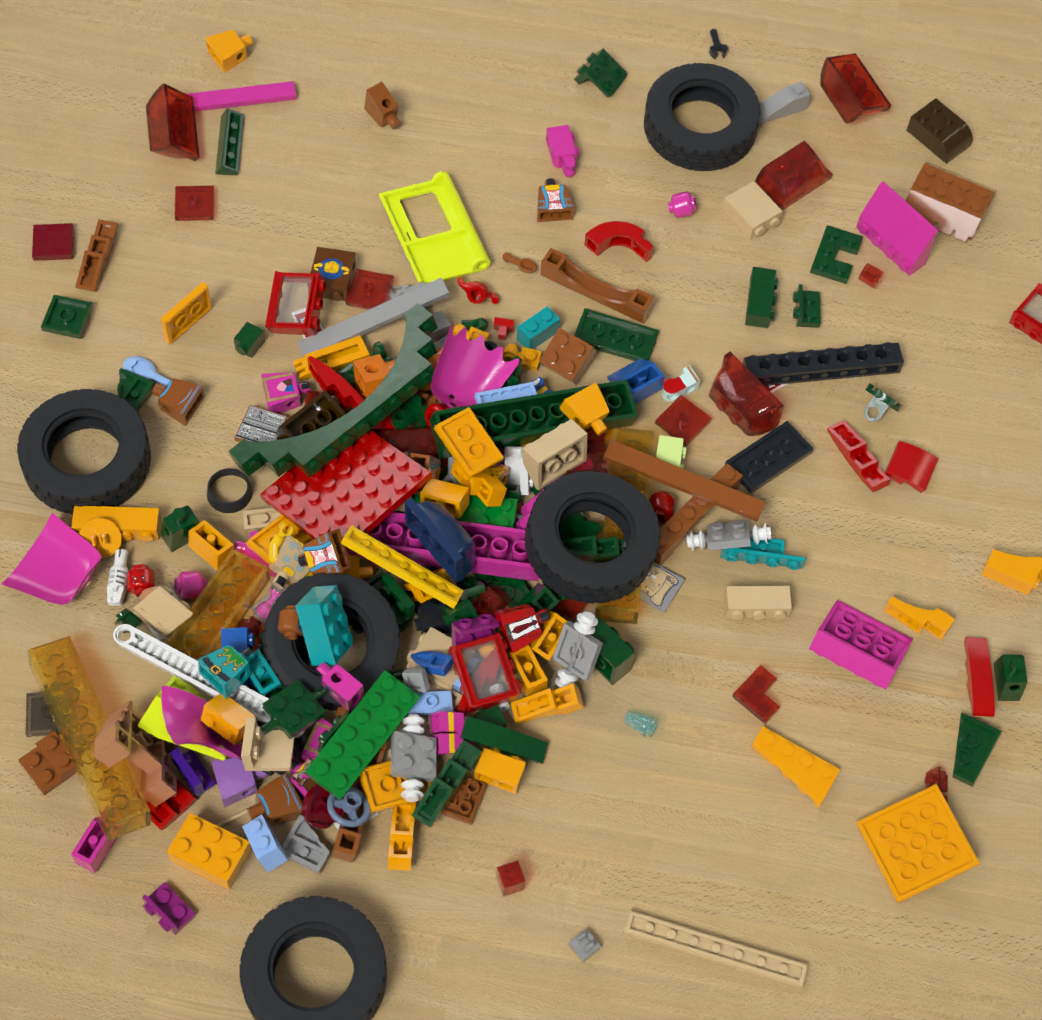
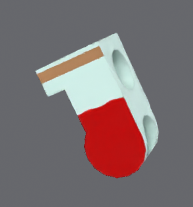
(682, 385)

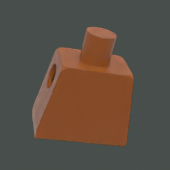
(382, 106)

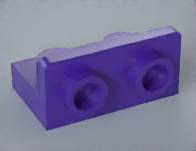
(192, 771)

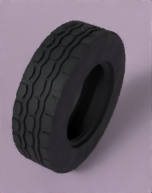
(708, 84)
(75, 412)
(584, 579)
(359, 601)
(306, 919)

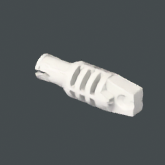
(118, 579)

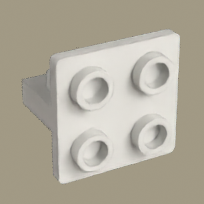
(517, 474)

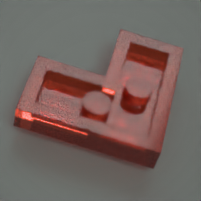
(753, 697)

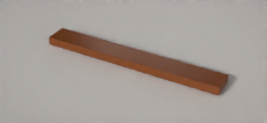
(684, 480)

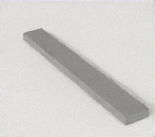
(375, 317)

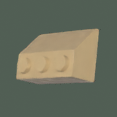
(555, 453)

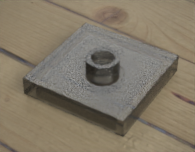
(38, 717)

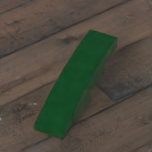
(594, 549)
(504, 740)
(447, 783)

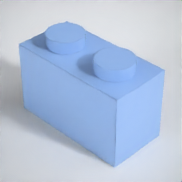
(265, 843)

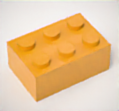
(209, 851)

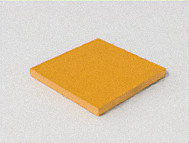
(917, 843)

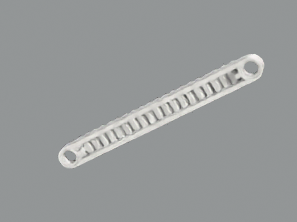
(186, 668)

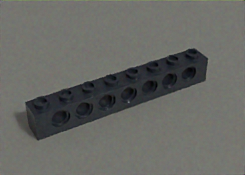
(832, 368)

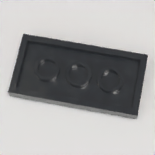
(770, 456)

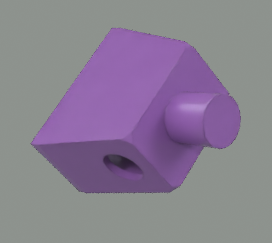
(234, 781)

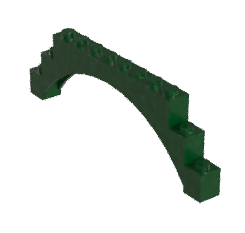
(322, 445)

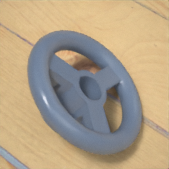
(353, 797)

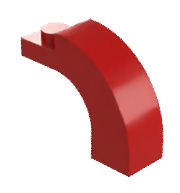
(618, 234)

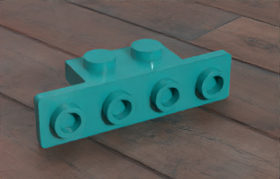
(769, 554)

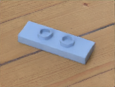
(505, 393)
(432, 702)

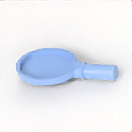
(144, 368)

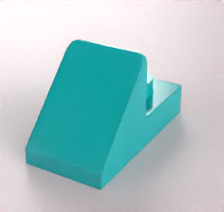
(261, 671)

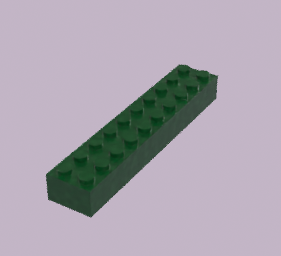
(529, 417)

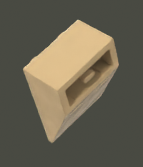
(160, 609)

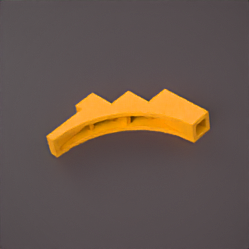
(1014, 571)

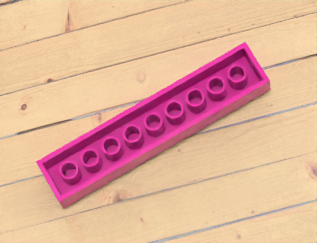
(498, 548)

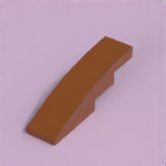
(97, 255)

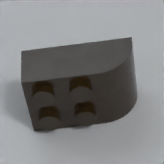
(940, 130)
(312, 416)

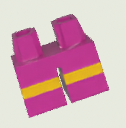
(447, 723)

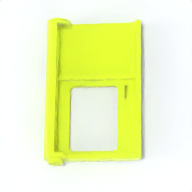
(441, 254)

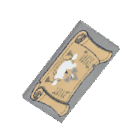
(660, 587)

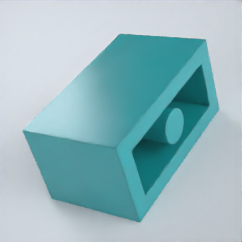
(538, 328)

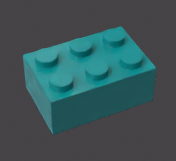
(324, 625)

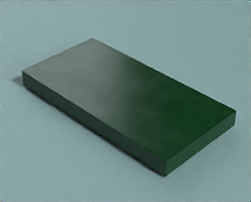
(616, 335)

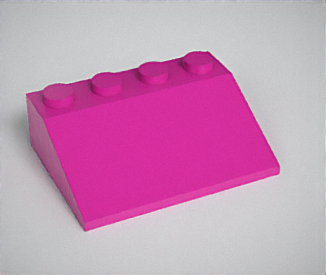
(897, 229)
(860, 644)

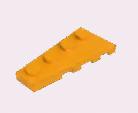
(803, 768)

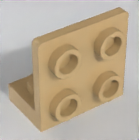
(265, 751)

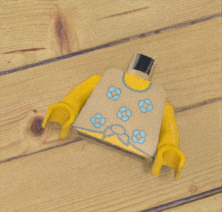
(283, 555)

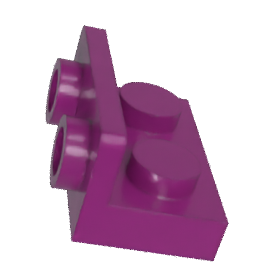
(473, 629)
(168, 908)

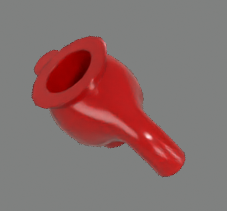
(477, 291)

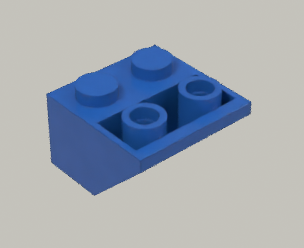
(643, 378)

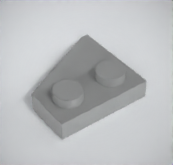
(305, 847)

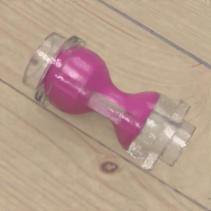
(262, 610)

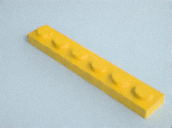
(402, 566)

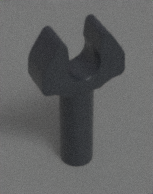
(716, 45)

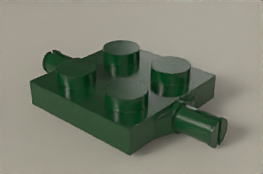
(294, 709)

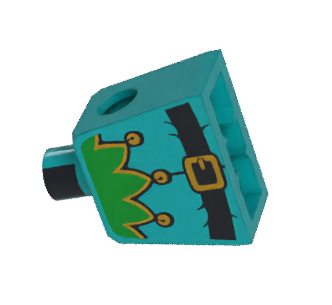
(226, 668)

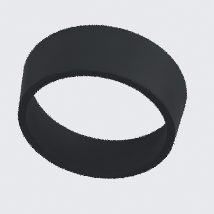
(231, 507)

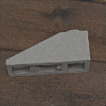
(784, 102)

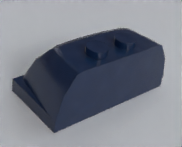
(441, 537)

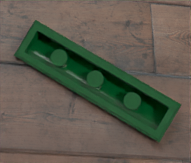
(229, 143)

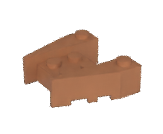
(123, 738)

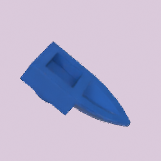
(434, 662)

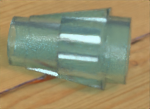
(641, 723)

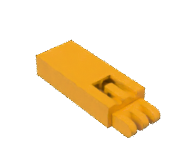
(335, 355)

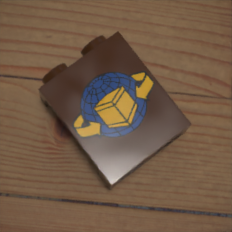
(336, 270)

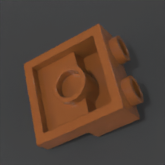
(48, 763)

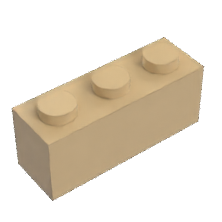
(757, 602)

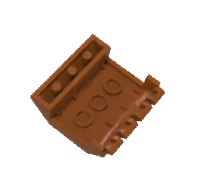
(949, 200)

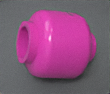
(682, 204)
(189, 584)

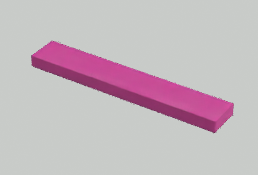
(244, 96)

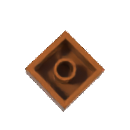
(567, 356)

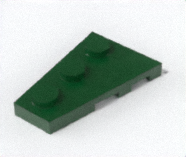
(512, 587)
(973, 748)

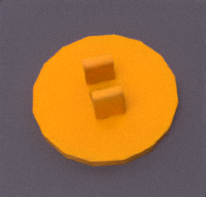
(102, 535)

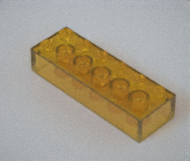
(220, 605)

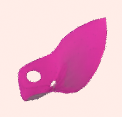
(183, 722)

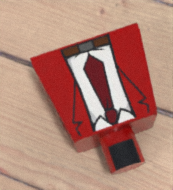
(520, 625)

